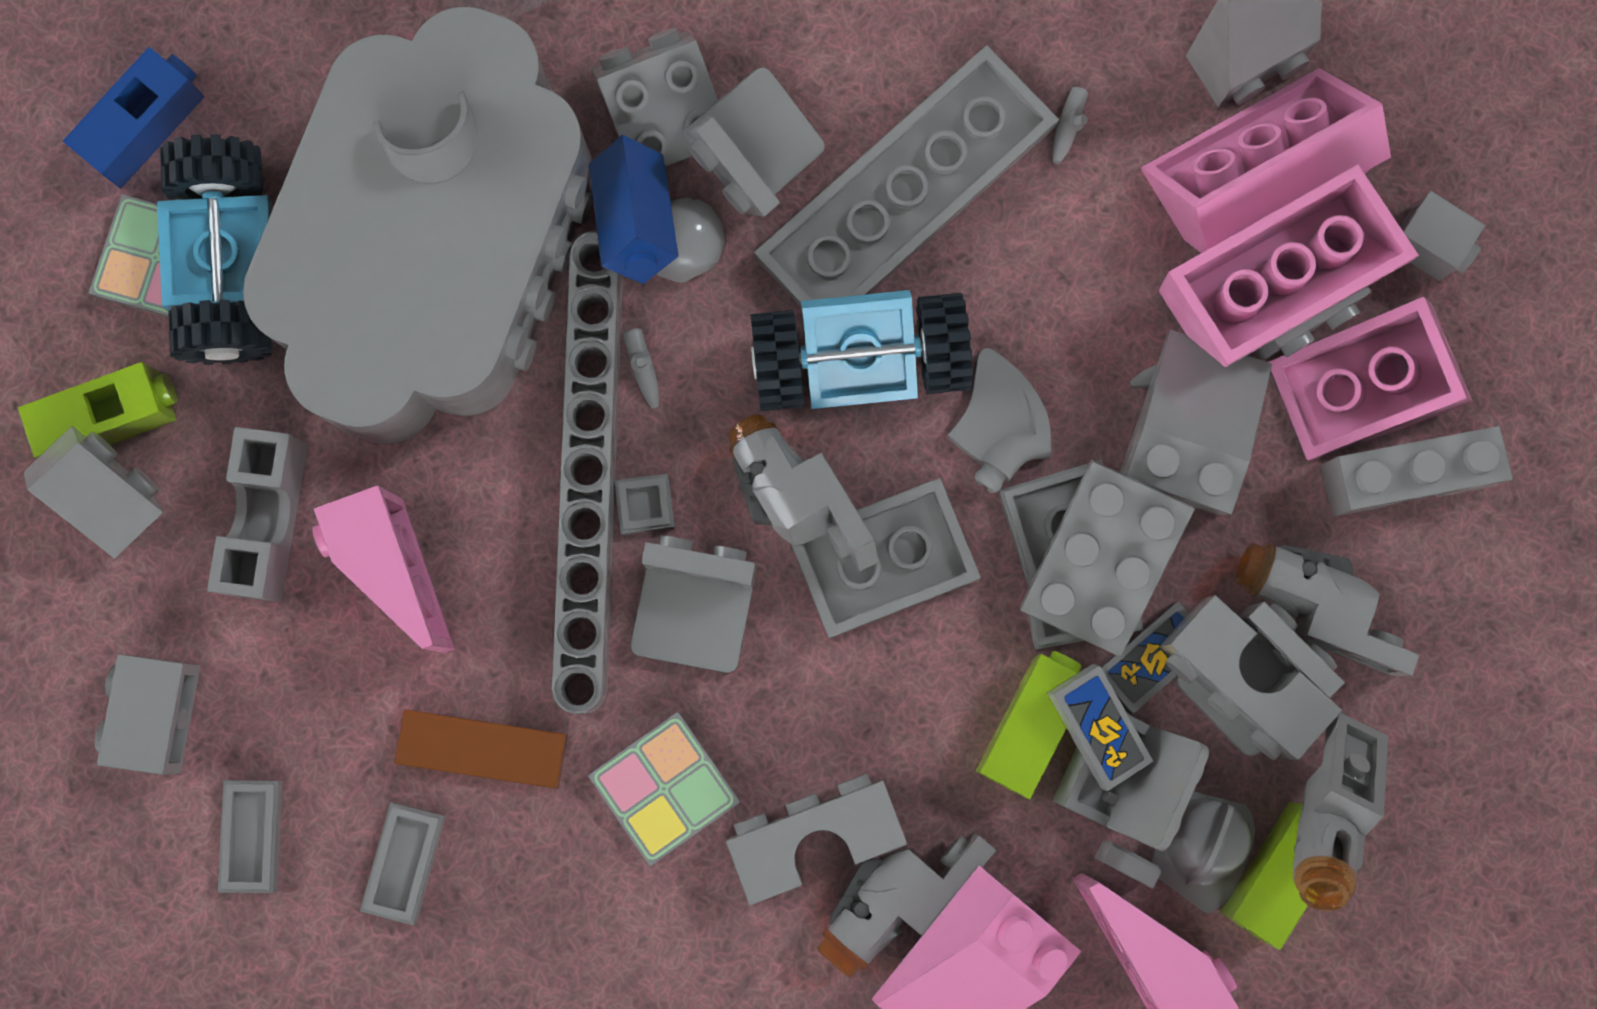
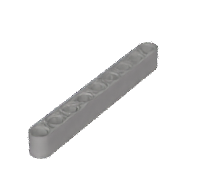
(599, 498)

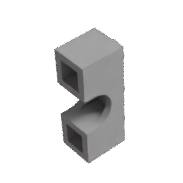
(1416, 471)
(267, 484)
(1209, 651)
(766, 850)

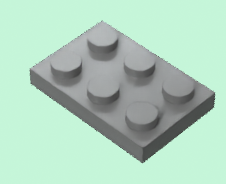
(917, 554)
(1106, 558)

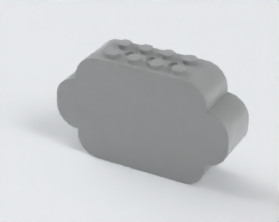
(410, 288)

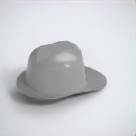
(1208, 851)

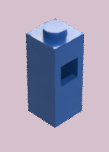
(135, 116)
(633, 210)

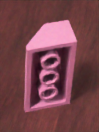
(1268, 157)
(1287, 268)

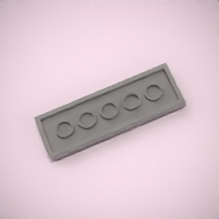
(909, 184)

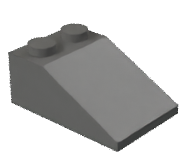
(1253, 42)
(1197, 425)

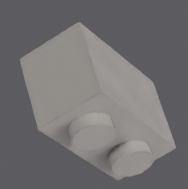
(93, 490)
(147, 715)

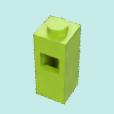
(110, 406)
(1029, 727)
(1266, 895)

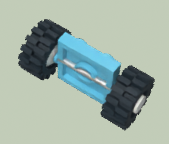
(209, 245)
(862, 350)

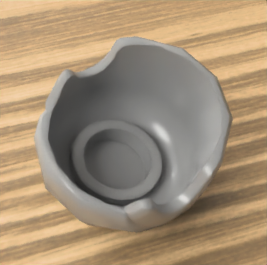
(698, 239)

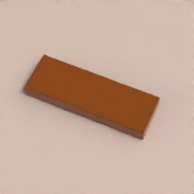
(481, 749)

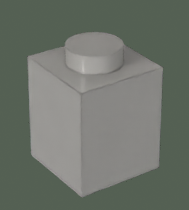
(1441, 236)

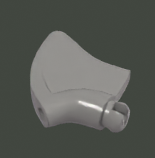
(1002, 422)

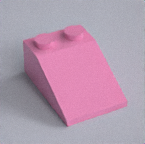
(1370, 380)
(378, 551)
(980, 955)
(1157, 961)

